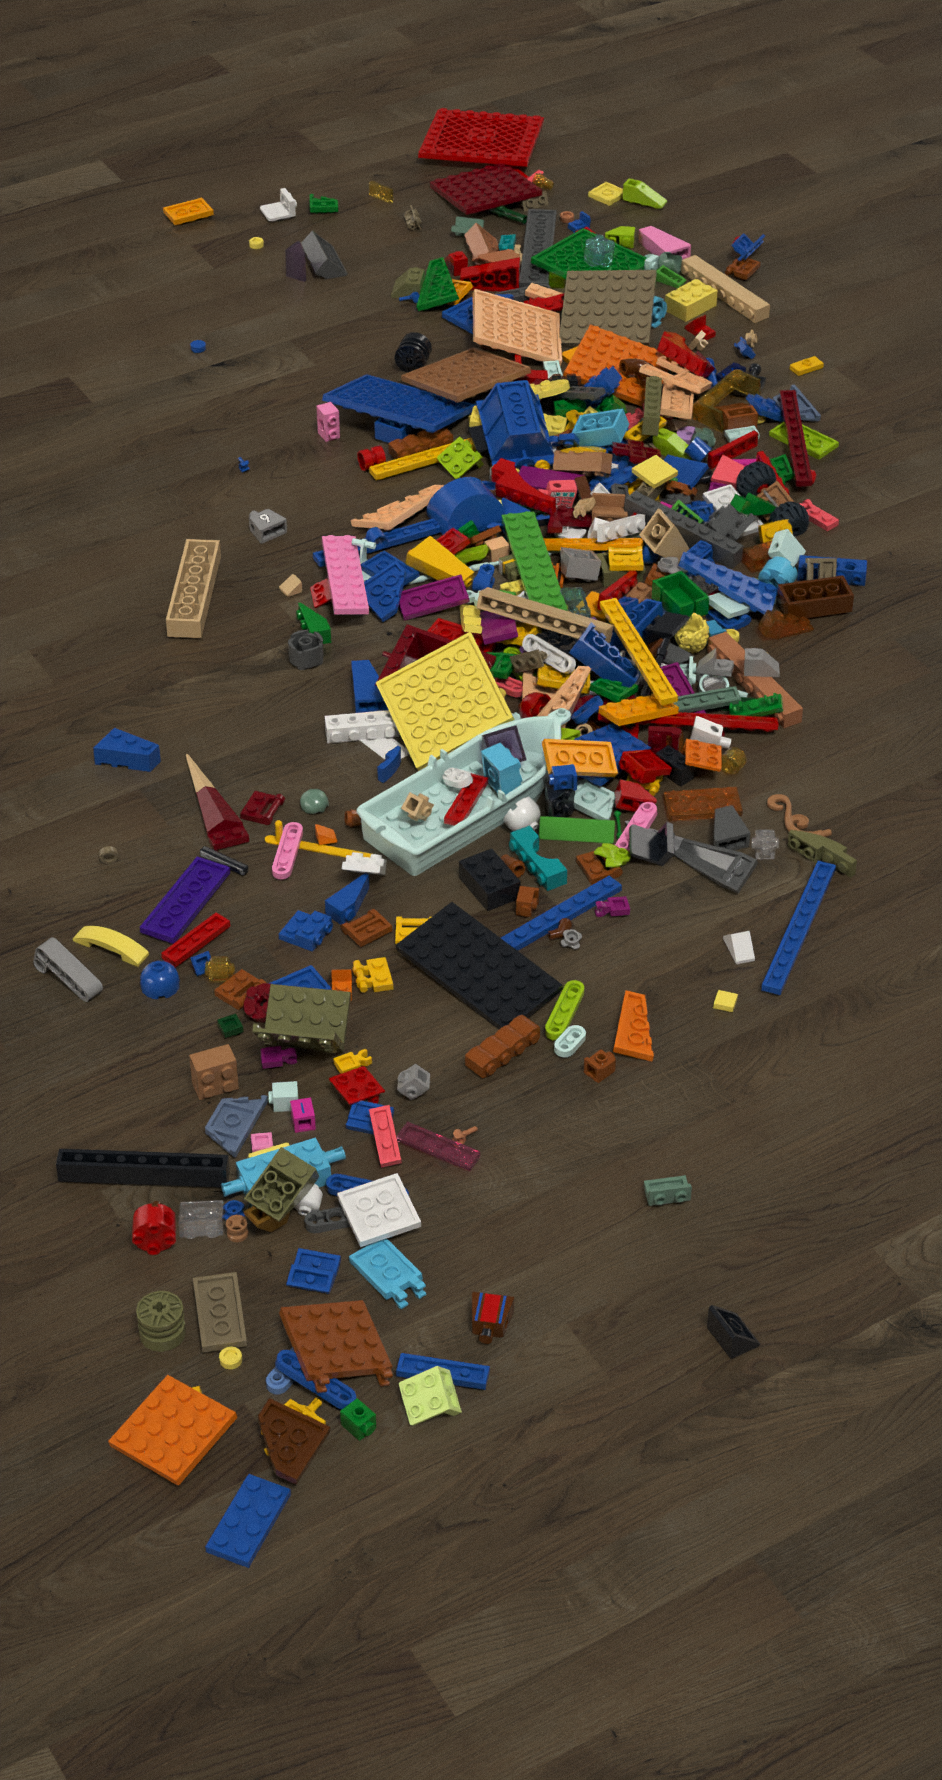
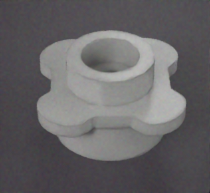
(571, 934)

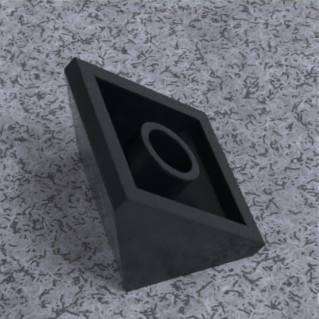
(730, 1332)

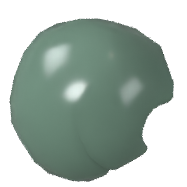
(314, 801)

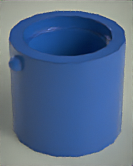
(698, 450)

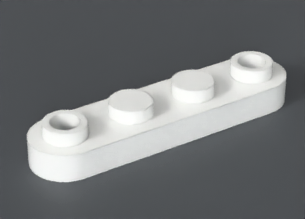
(555, 657)

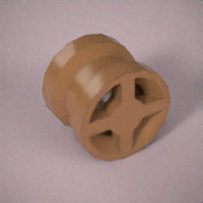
(237, 1228)

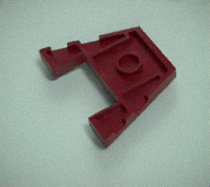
(565, 517)

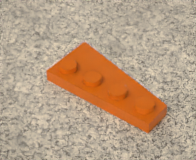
(633, 1028)

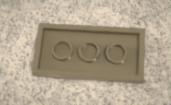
(219, 1312)

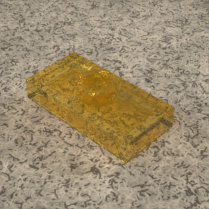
(381, 192)

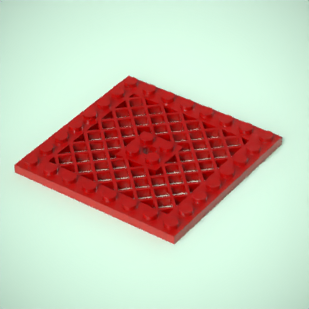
(481, 137)

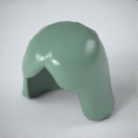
(671, 261)

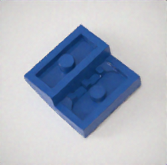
(314, 1271)

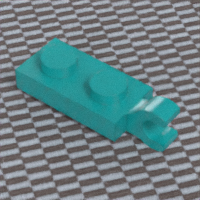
(507, 242)

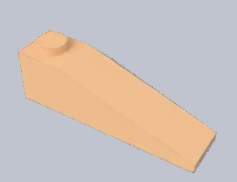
(568, 693)

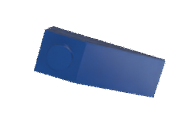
(346, 902)

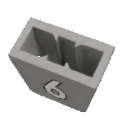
(267, 525)

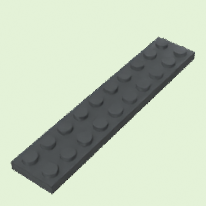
(538, 237)

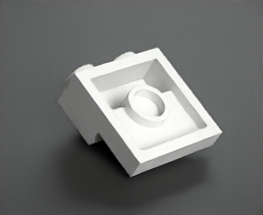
(361, 864)

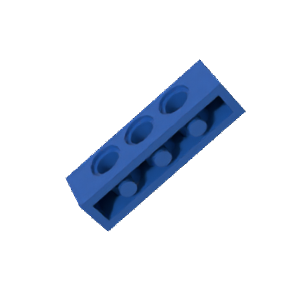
(851, 569)

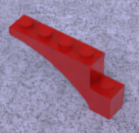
(674, 347)
(514, 488)

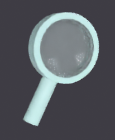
(714, 682)

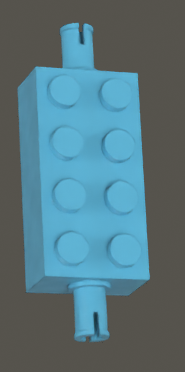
(309, 1151)

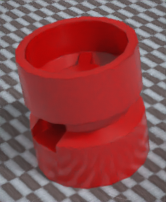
(371, 457)

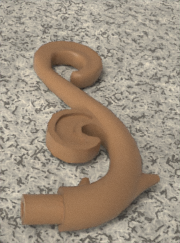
(801, 820)

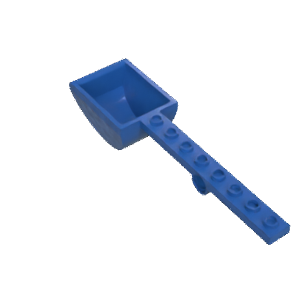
(447, 509)

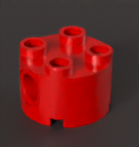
(154, 1228)

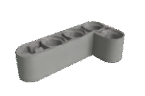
(55, 957)

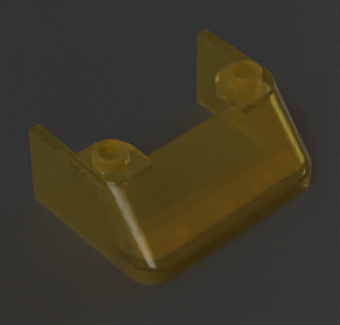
(704, 409)

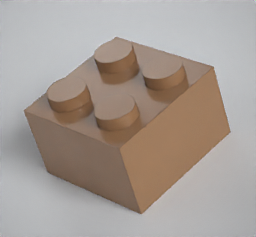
(214, 1071)

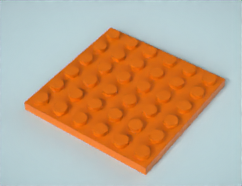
(606, 349)

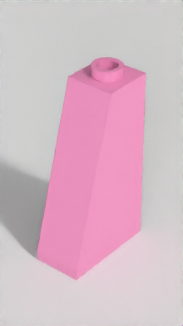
(660, 242)

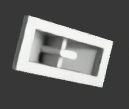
(740, 947)

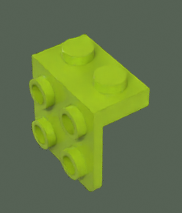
(460, 458)

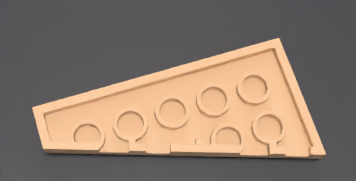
(396, 512)

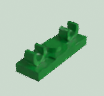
(759, 706)

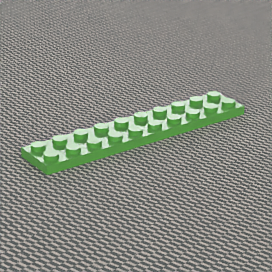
(532, 559)

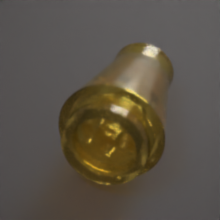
(542, 181)

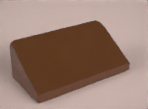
(583, 487)

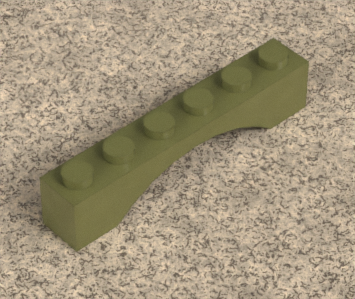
(652, 406)

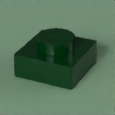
(230, 1025)

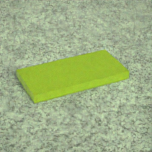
(817, 444)

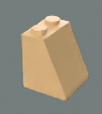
(663, 536)

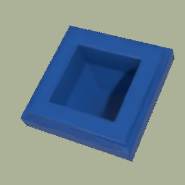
(199, 962)

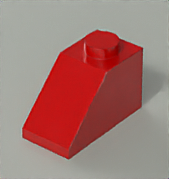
(456, 261)
(631, 795)

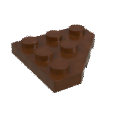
(290, 1439)

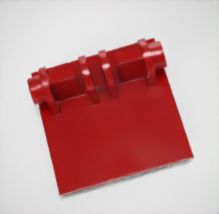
(320, 593)
(357, 1085)

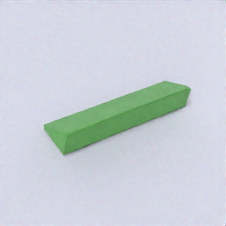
(577, 829)

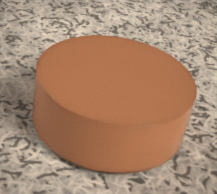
(566, 217)

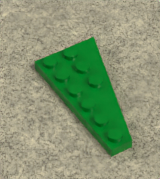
(437, 286)

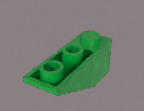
(313, 622)

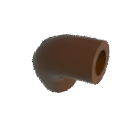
(632, 366)

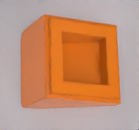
(325, 835)

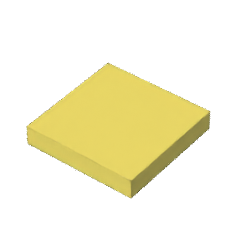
(606, 193)
(654, 471)

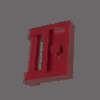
(658, 734)
(257, 805)

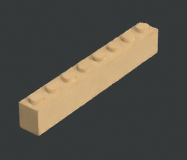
(727, 289)
(539, 614)

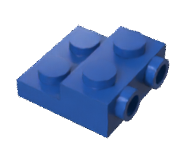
(306, 929)

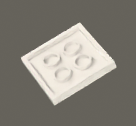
(379, 1210)

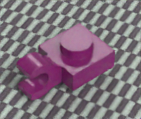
(615, 905)
(275, 1056)

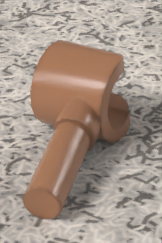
(459, 1136)

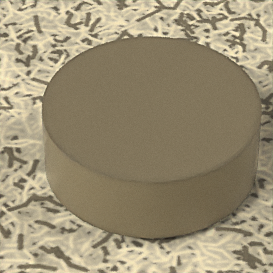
(108, 855)

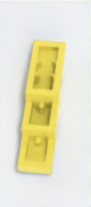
(470, 618)

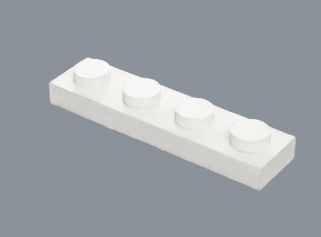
(620, 528)

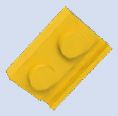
(767, 530)

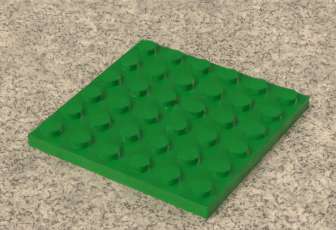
(569, 256)

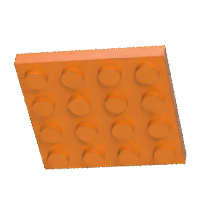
(173, 1429)

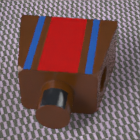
(491, 1315)

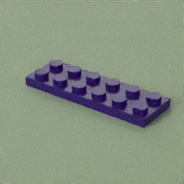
(185, 900)

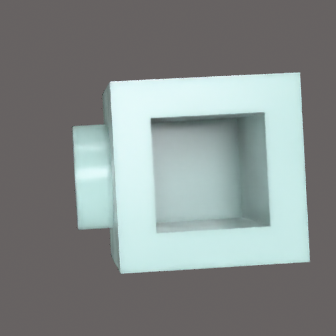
(282, 1094)

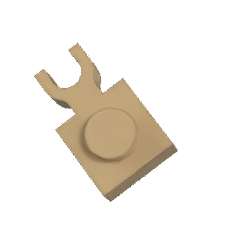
(584, 506)

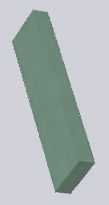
(708, 699)

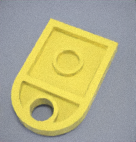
(550, 388)

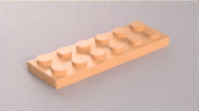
(676, 402)

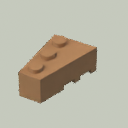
(583, 463)

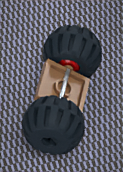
(761, 481)

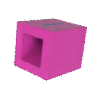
(303, 1115)

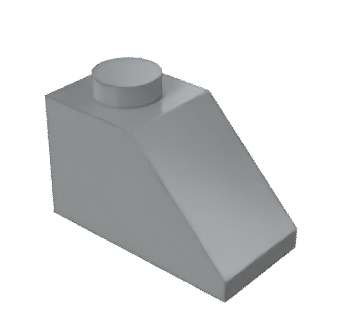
(760, 663)

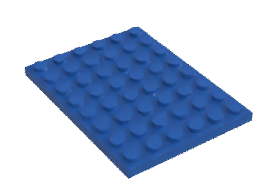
(398, 403)

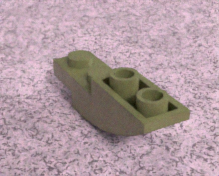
(822, 848)

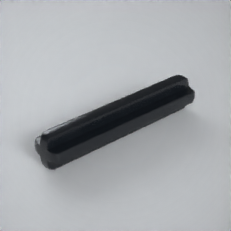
(220, 858)

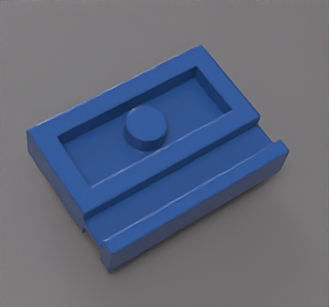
(359, 1117)

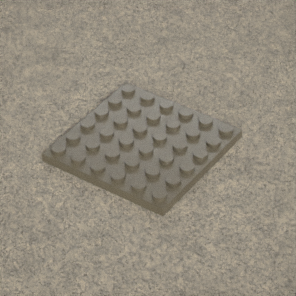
(612, 301)

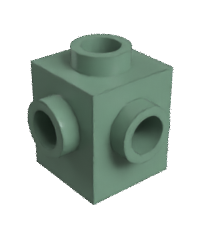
(705, 434)

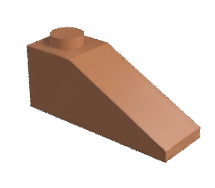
(495, 256)

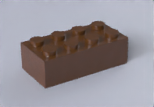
(816, 597)

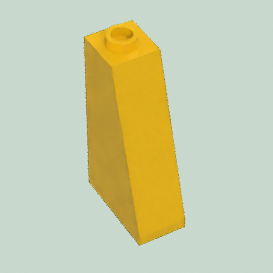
(437, 562)

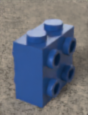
(608, 379)

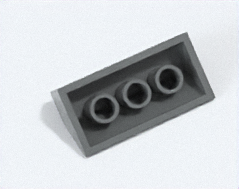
(323, 257)

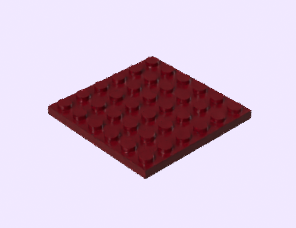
(485, 188)

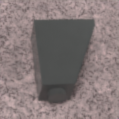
(730, 829)

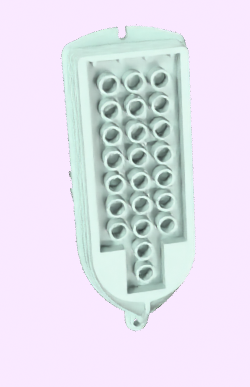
(425, 843)

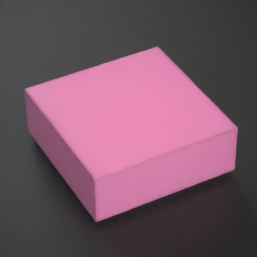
(261, 1141)

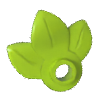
(614, 855)

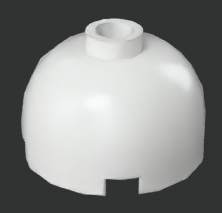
(524, 815)

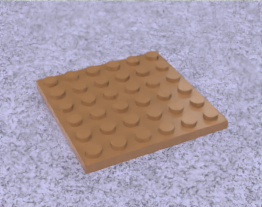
(465, 374)

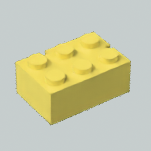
(691, 300)

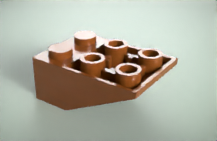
(738, 415)

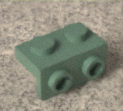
(463, 224)
(667, 1190)

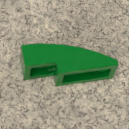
(752, 504)

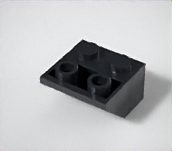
(558, 802)

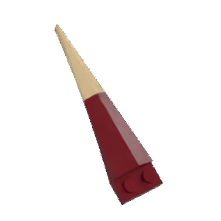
(220, 821)

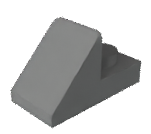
(712, 666)

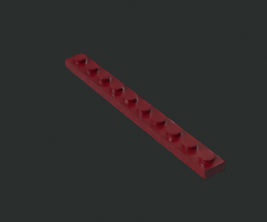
(795, 438)

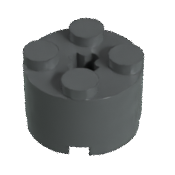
(305, 649)

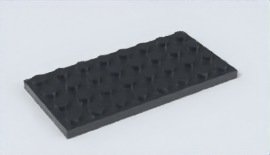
(478, 966)

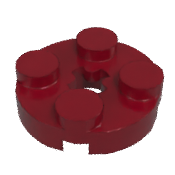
(252, 1002)

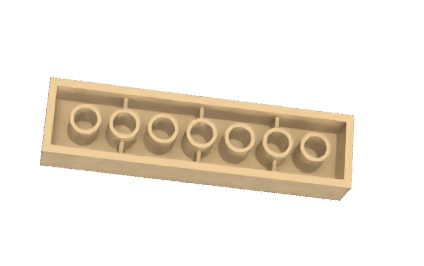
(193, 588)

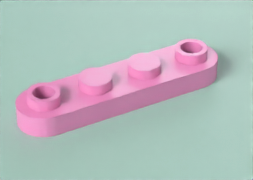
(643, 817)
(287, 850)

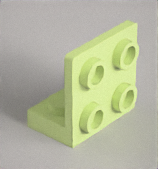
(429, 1395)

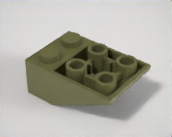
(282, 1184)

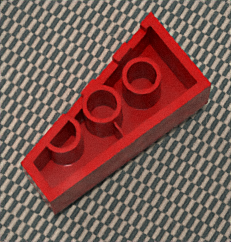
(493, 276)

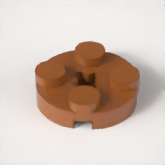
(678, 487)

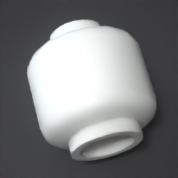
(310, 1202)

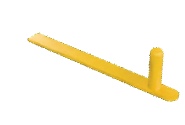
(311, 846)

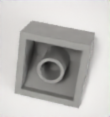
(579, 564)

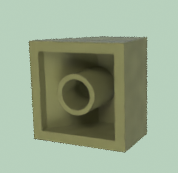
(408, 282)

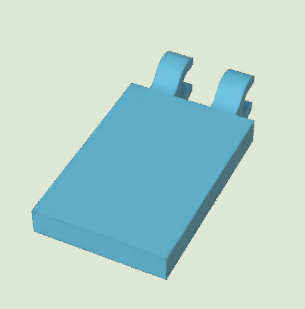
(388, 1271)

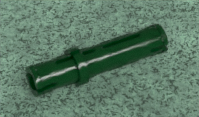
(520, 217)

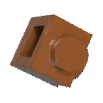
(527, 901)
(602, 1062)

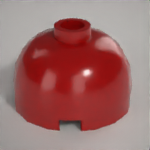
(533, 704)

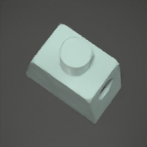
(786, 546)

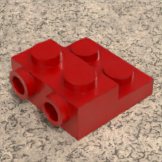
(643, 765)

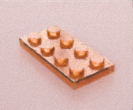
(700, 803)

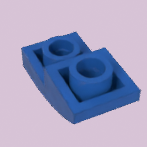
(390, 765)

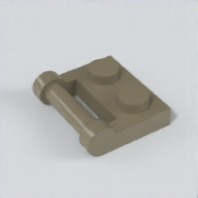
(826, 567)

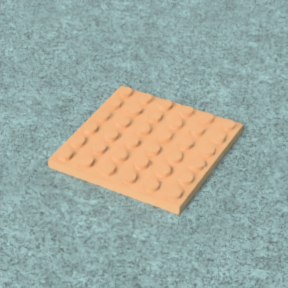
(516, 327)

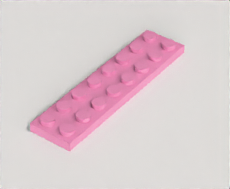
(344, 575)

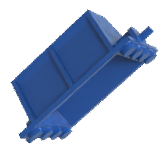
(515, 425)

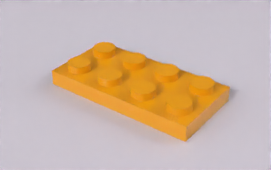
(636, 710)
(588, 757)

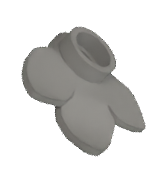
(670, 565)

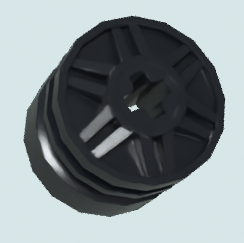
(413, 352)

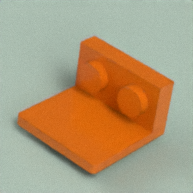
(702, 755)

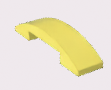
(114, 941)

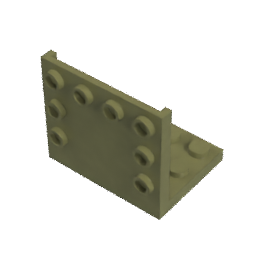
(305, 1018)

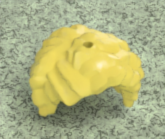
(693, 634)

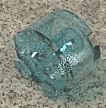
(599, 251)

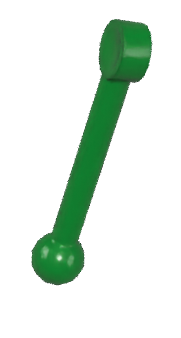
(617, 814)

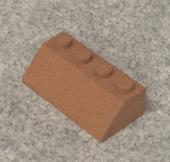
(480, 241)

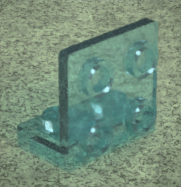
(576, 601)

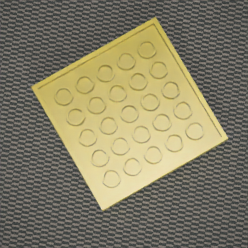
(444, 700)

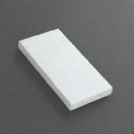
(724, 496)

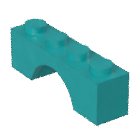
(549, 872)

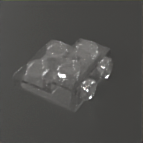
(201, 1219)

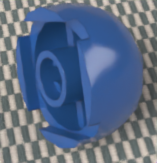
(159, 979)

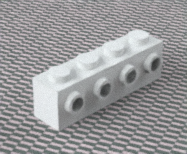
(360, 726)

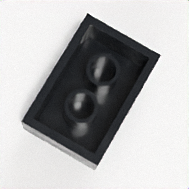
(489, 879)

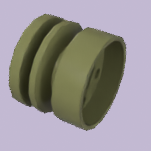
(161, 1321)

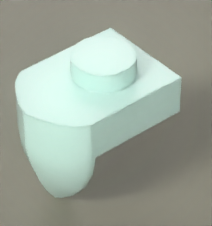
(652, 262)

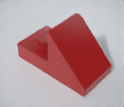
(700, 324)

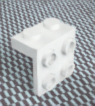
(281, 210)

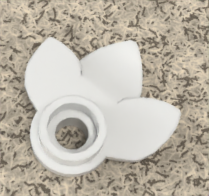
(571, 532)

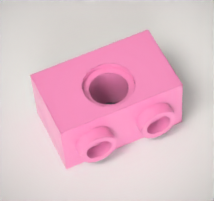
(328, 421)

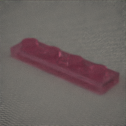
(438, 1146)

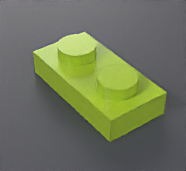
(475, 553)

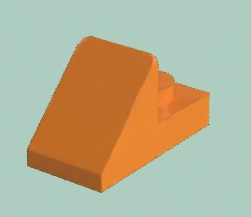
(342, 980)

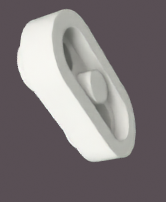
(457, 778)

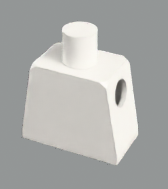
(709, 732)

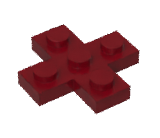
(634, 450)

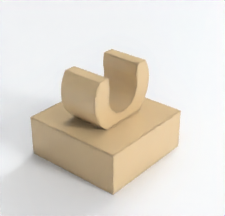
(698, 342)

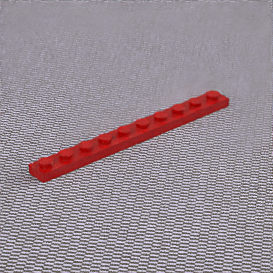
(730, 721)

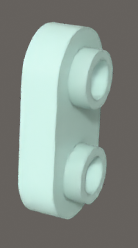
(570, 1041)

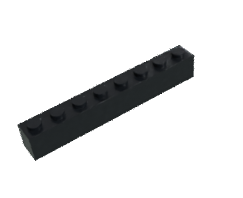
(142, 1167)

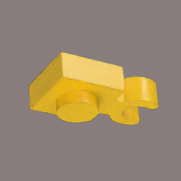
(350, 1061)

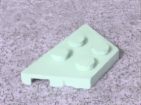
(594, 800)

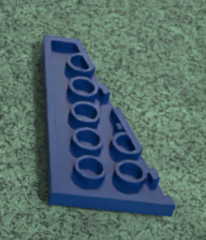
(734, 584)

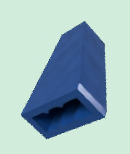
(366, 694)

